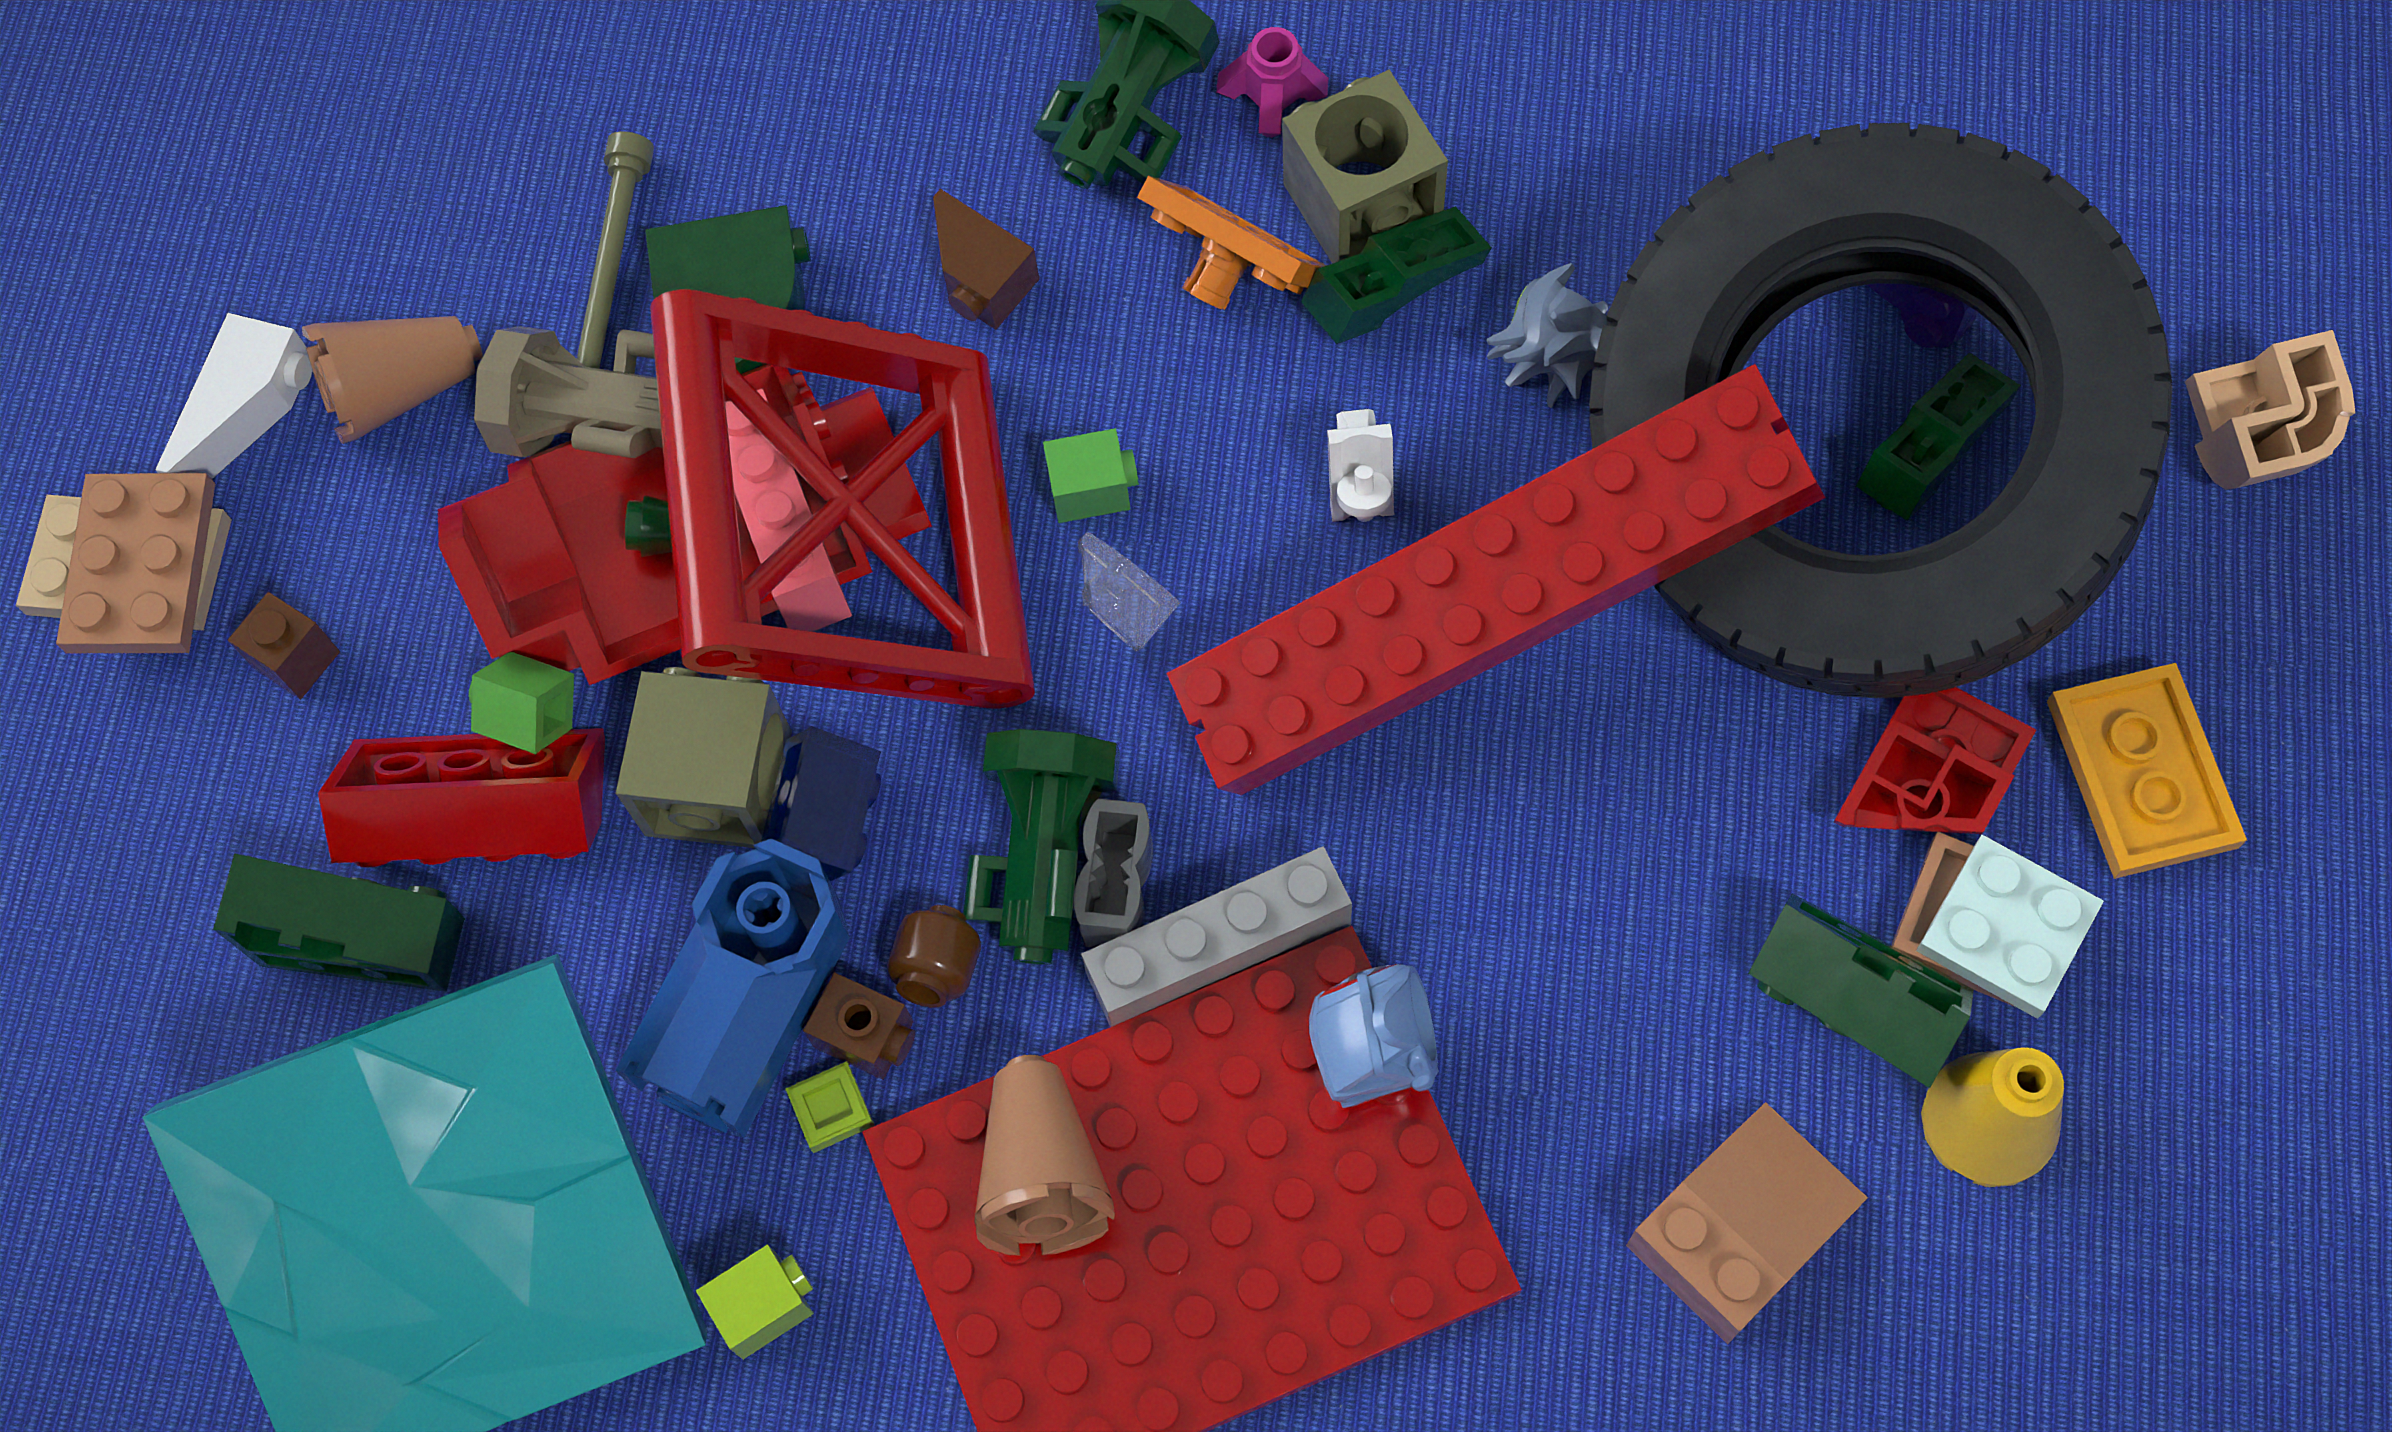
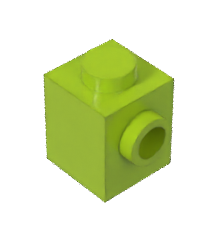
(757, 1300)

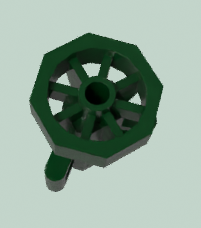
(1140, 53)
(1049, 790)

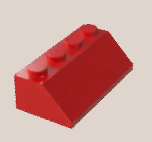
(463, 799)

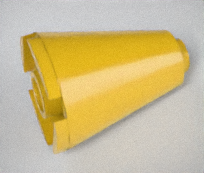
(1995, 1115)

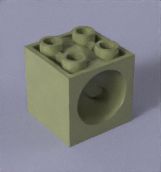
(1361, 124)
(702, 757)

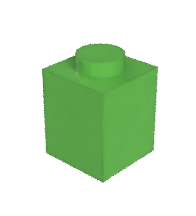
(1090, 475)
(521, 702)

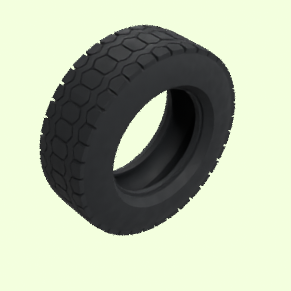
(1944, 219)

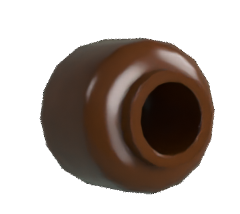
(933, 956)

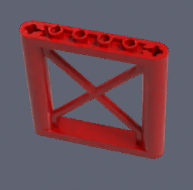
(721, 614)

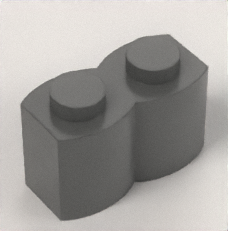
(1117, 866)

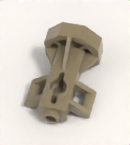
(538, 390)

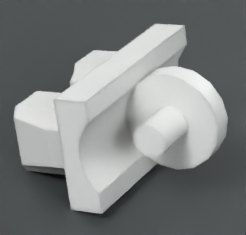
(1360, 467)

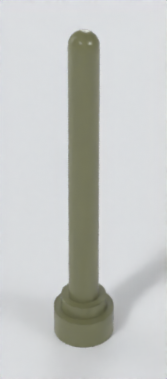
(627, 160)

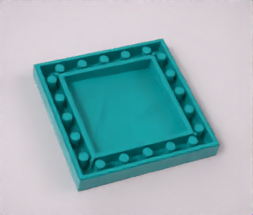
(431, 1217)

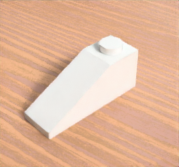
(237, 396)

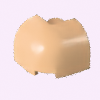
(2272, 411)

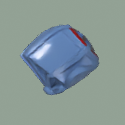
(1374, 1035)

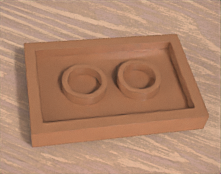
(136, 563)

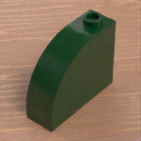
(733, 257)

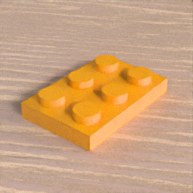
(2145, 770)

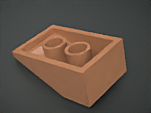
(1745, 1222)

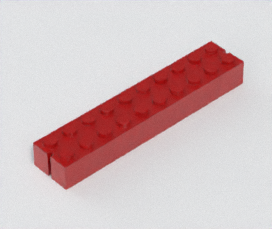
(1496, 582)

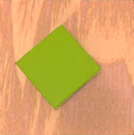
(830, 1107)

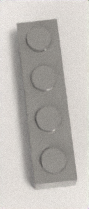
(1219, 936)

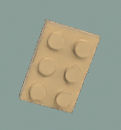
(51, 552)

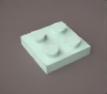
(2010, 926)

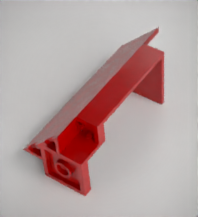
(550, 556)

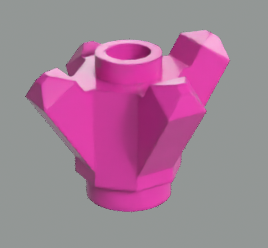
(1273, 76)

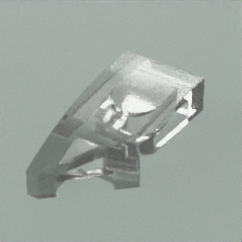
(1122, 593)

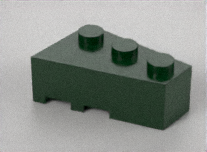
(338, 925)
(1863, 988)

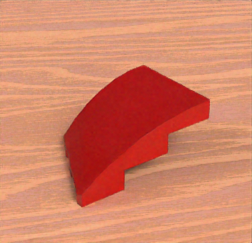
(1938, 766)

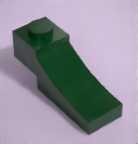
(1391, 272)
(1936, 436)

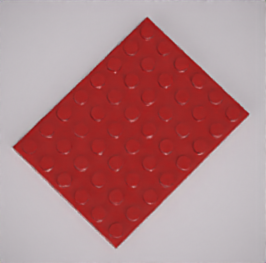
(1248, 1231)

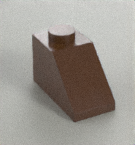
(981, 262)

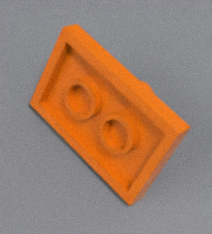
(1227, 246)

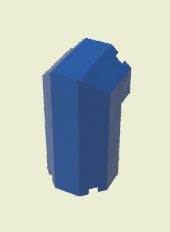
(739, 986)

